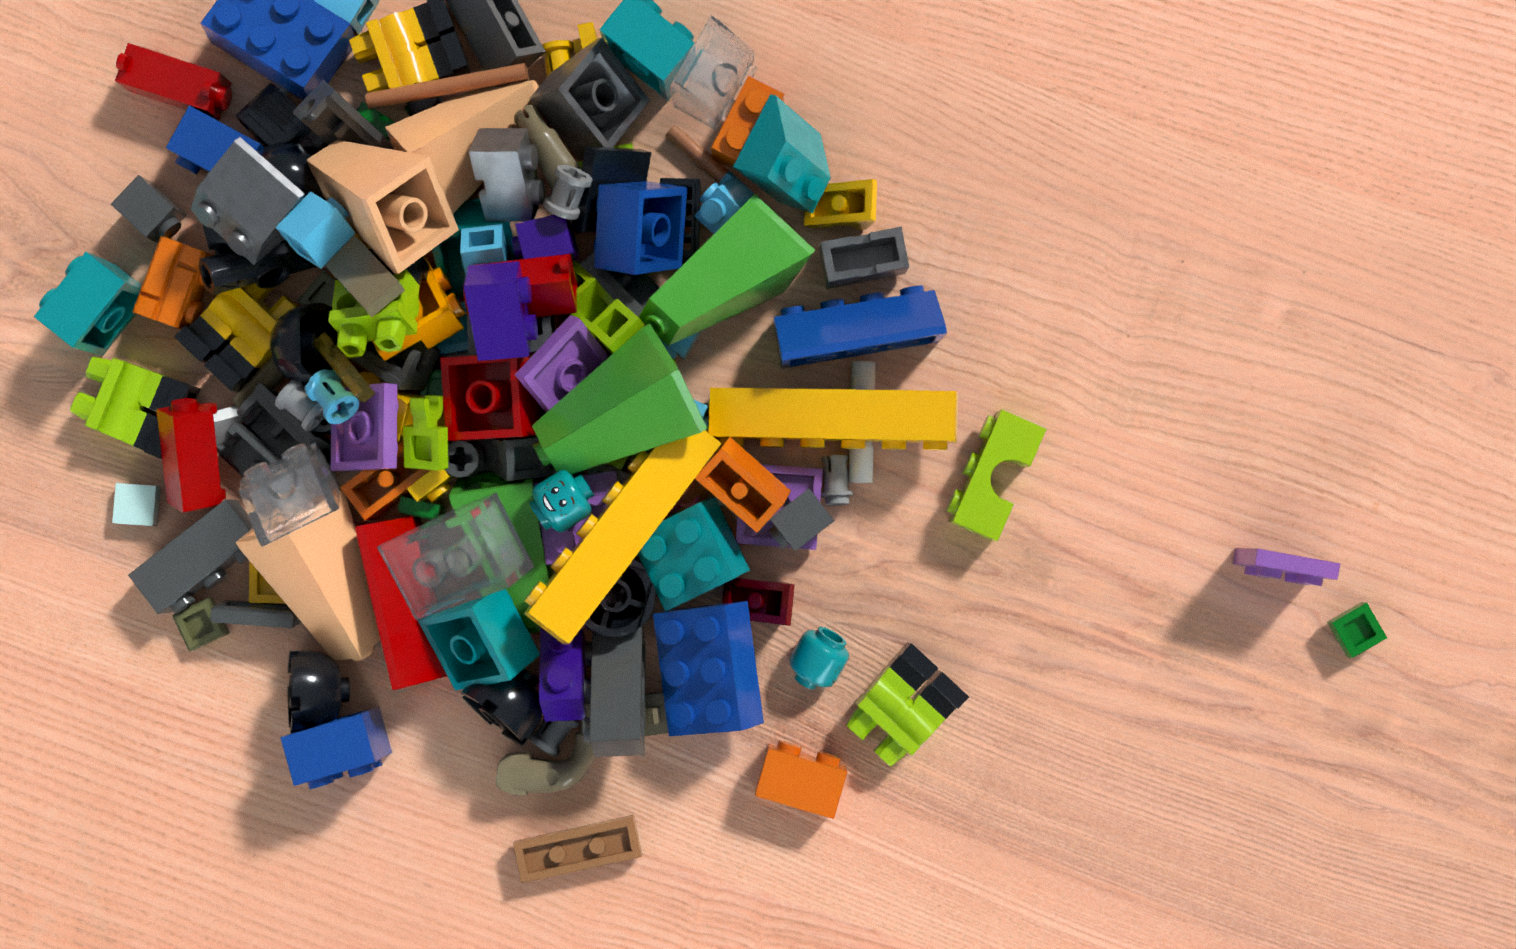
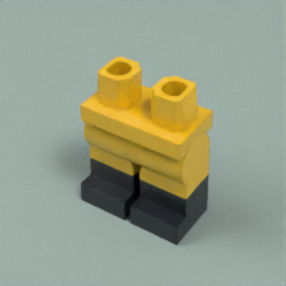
(411, 47)
(234, 334)

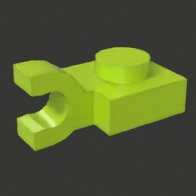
(423, 440)

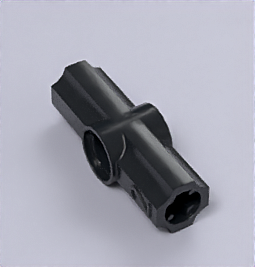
(233, 271)

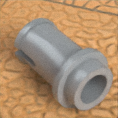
(836, 480)

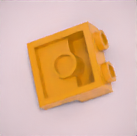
(437, 313)

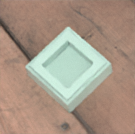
(136, 504)

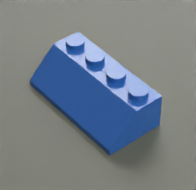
(858, 328)

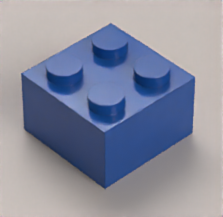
(640, 227)
(329, 749)

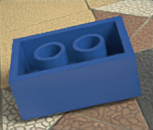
(281, 39)
(708, 669)

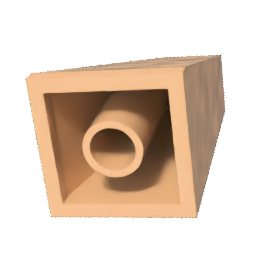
(449, 130)
(389, 199)
(322, 582)

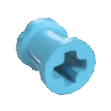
(332, 396)

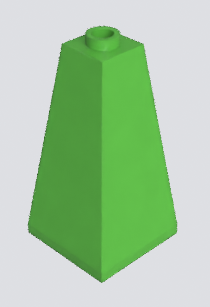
(735, 270)
(619, 409)
(515, 498)

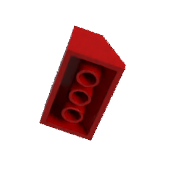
(404, 644)

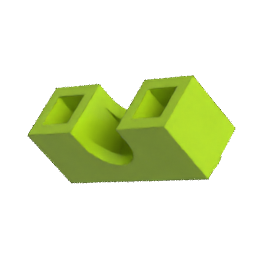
(602, 315)
(1005, 440)

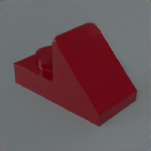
(767, 600)

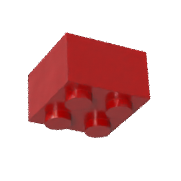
(486, 399)

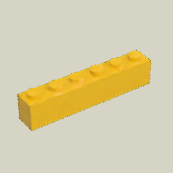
(834, 415)
(616, 534)

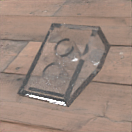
(457, 557)

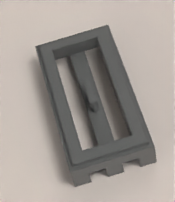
(254, 614)

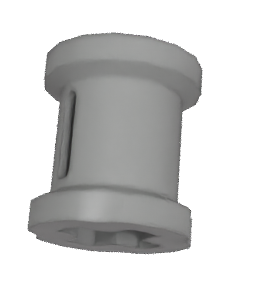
(567, 192)
(296, 401)

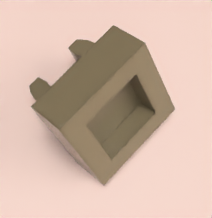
(655, 714)

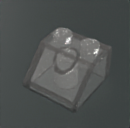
(712, 74)
(289, 492)

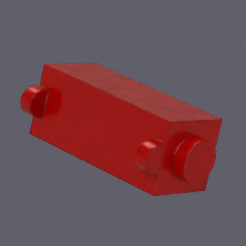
(173, 81)
(551, 283)
(190, 455)

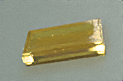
(343, 368)

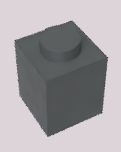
(149, 209)
(799, 521)

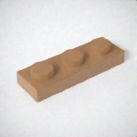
(577, 848)

